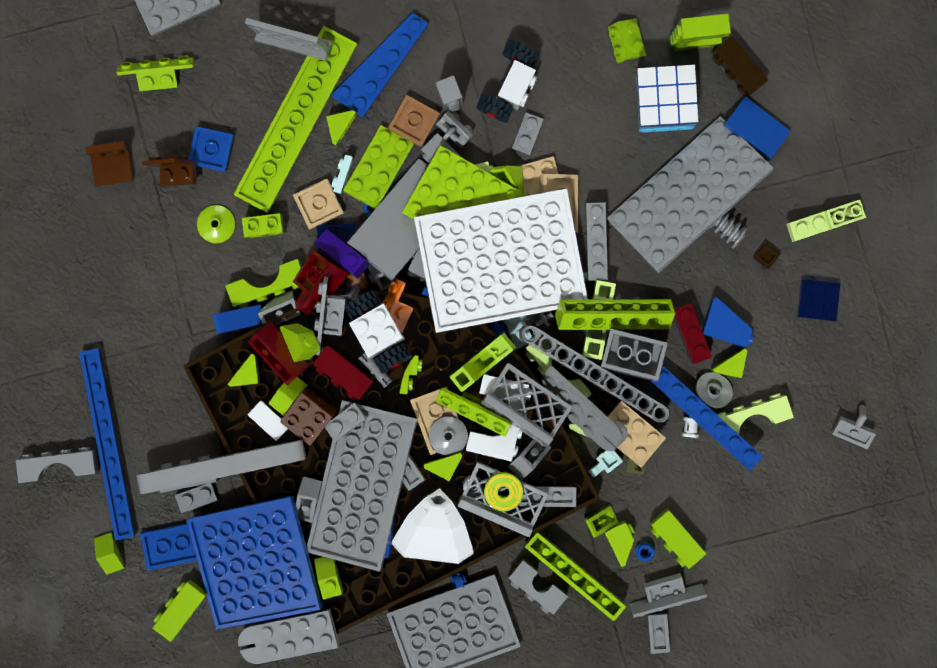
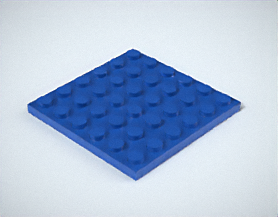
(254, 563)

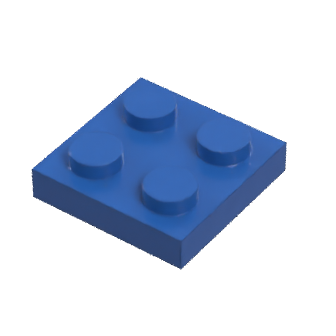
(211, 149)

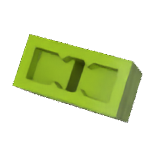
(263, 225)

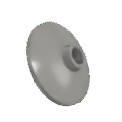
(718, 385)
(448, 425)

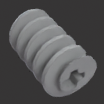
(729, 229)

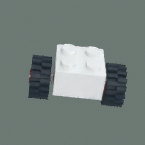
(515, 87)
(377, 331)

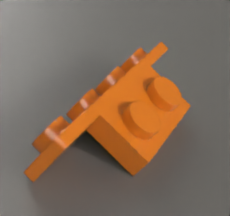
(398, 310)

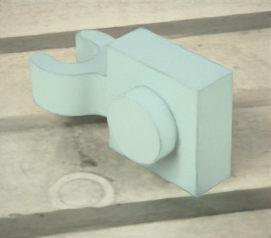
(607, 461)

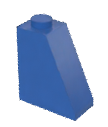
(237, 319)
(726, 325)

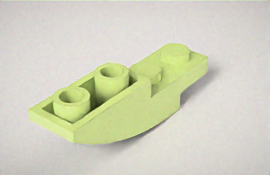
(826, 220)

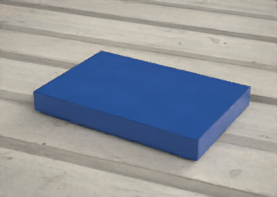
(757, 128)
(168, 547)

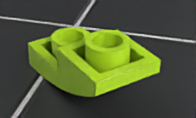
(412, 369)

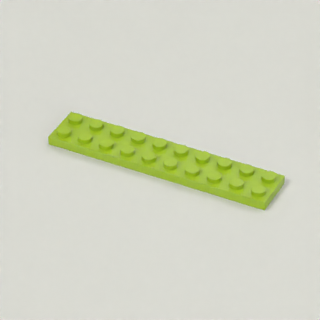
(294, 123)

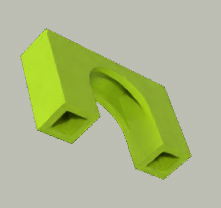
(700, 32)

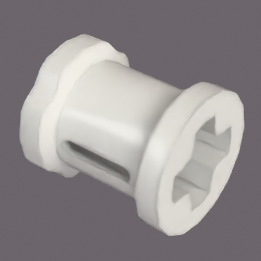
(690, 428)

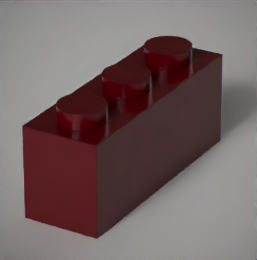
(691, 334)
(273, 349)
(342, 373)

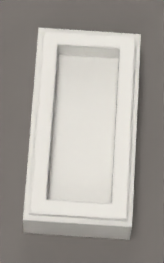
(268, 420)

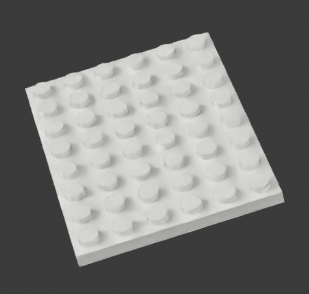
(500, 260)

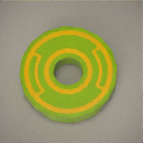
(507, 502)

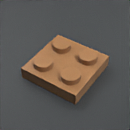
(414, 121)

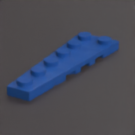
(374, 73)

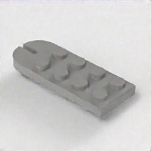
(584, 413)
(289, 637)

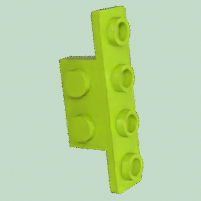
(156, 74)
(471, 408)

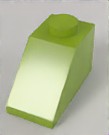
(300, 341)
(621, 540)
(328, 577)

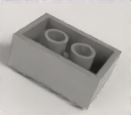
(634, 355)

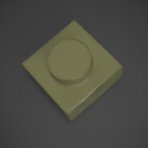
(633, 468)

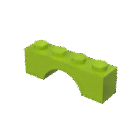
(243, 292)

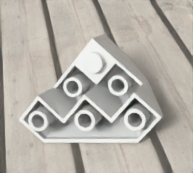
(434, 532)

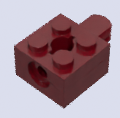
(311, 274)

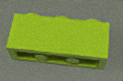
(677, 539)
(179, 610)

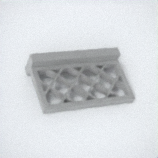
(290, 40)
(517, 419)
(502, 518)

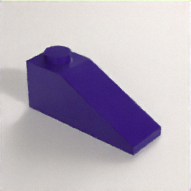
(342, 253)

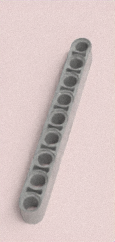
(602, 377)
(221, 466)

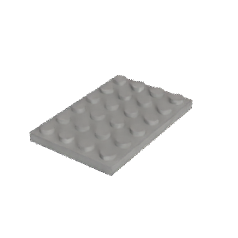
(455, 627)

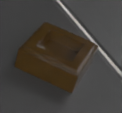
(766, 256)

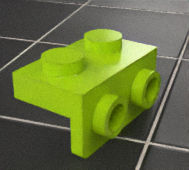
(626, 40)

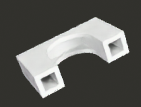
(498, 445)

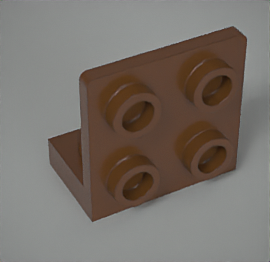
(110, 163)
(174, 170)
(308, 416)

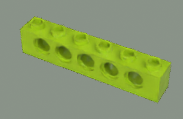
(614, 314)
(575, 575)

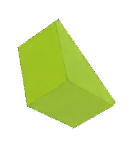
(339, 125)
(509, 174)
(732, 365)
(247, 373)
(287, 395)
(444, 466)
(601, 521)
(108, 553)

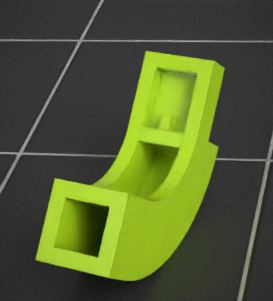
(482, 362)

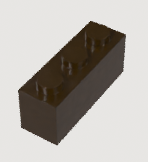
(739, 66)

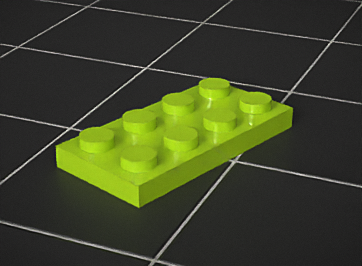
(378, 167)

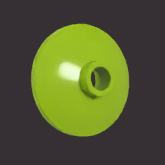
(225, 226)

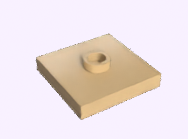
(318, 204)

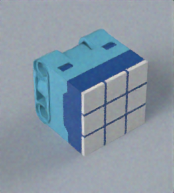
(666, 98)

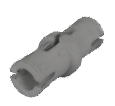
(383, 378)

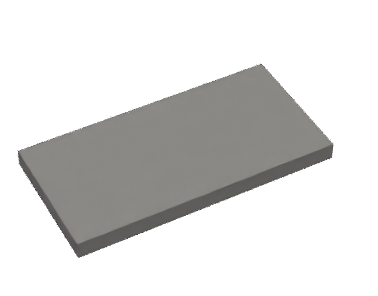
(388, 236)

